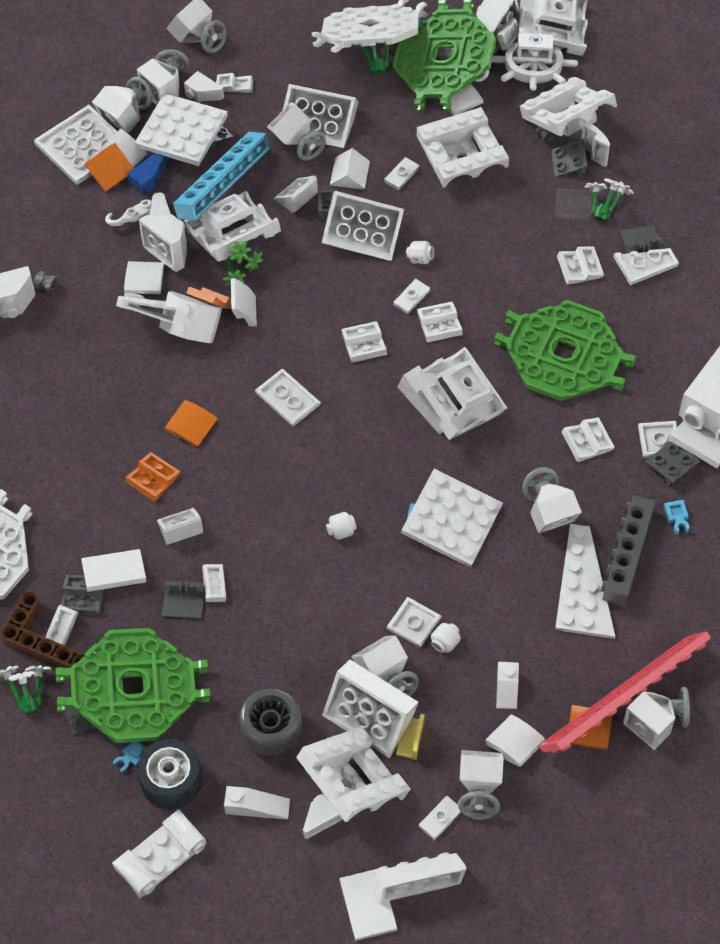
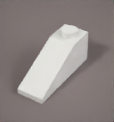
(255, 803)

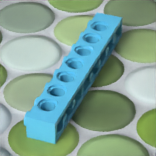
(221, 176)

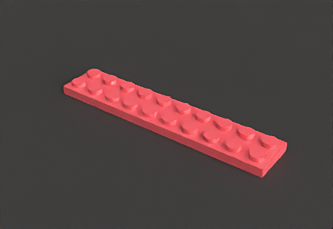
(622, 695)

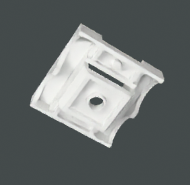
(571, 14)
(558, 112)
(451, 137)
(208, 226)
(478, 401)
(330, 769)

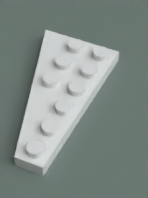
(580, 599)

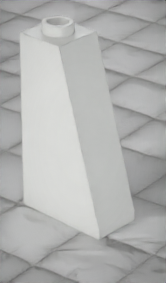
(420, 401)

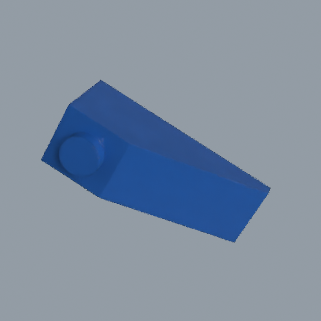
(147, 174)

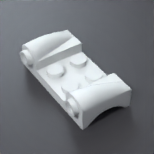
(160, 854)

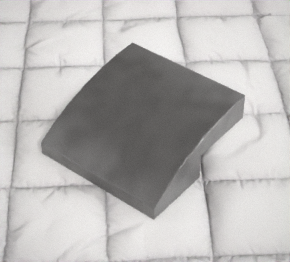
(73, 596)

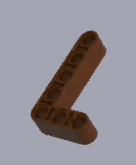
(40, 643)

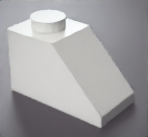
(202, 88)
(507, 685)
(320, 816)

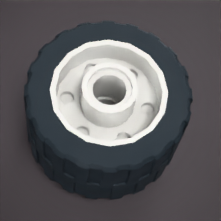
(169, 774)

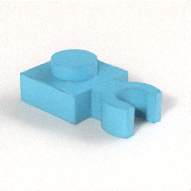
(677, 514)
(132, 755)

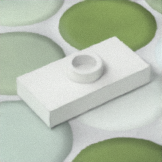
(508, 34)
(401, 173)
(411, 296)
(214, 583)
(62, 625)
(440, 818)

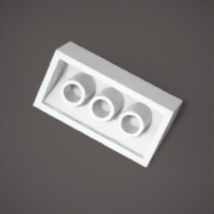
(418, 877)

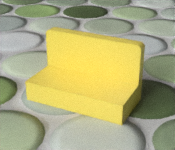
(410, 741)

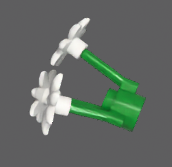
(603, 211)
(28, 702)

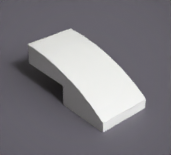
(235, 84)

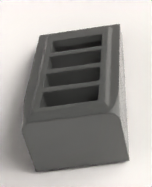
(323, 213)

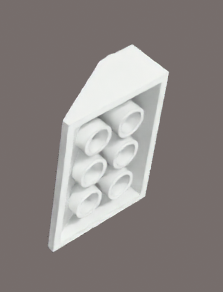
(327, 112)
(362, 225)
(369, 702)

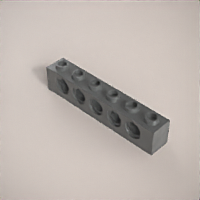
(619, 591)

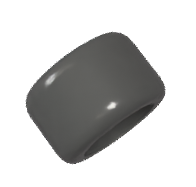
(268, 708)

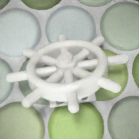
(534, 54)

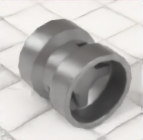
(45, 282)

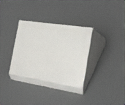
(350, 170)
(298, 193)
(180, 526)

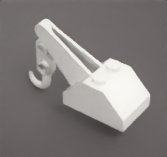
(494, 16)
(160, 231)
(15, 292)
(181, 314)

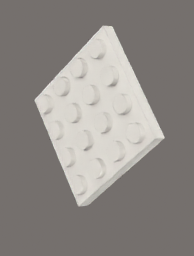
(181, 129)
(76, 142)
(451, 518)

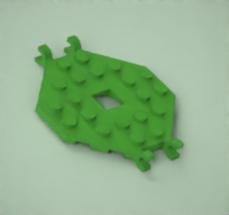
(447, 28)
(572, 324)
(126, 654)

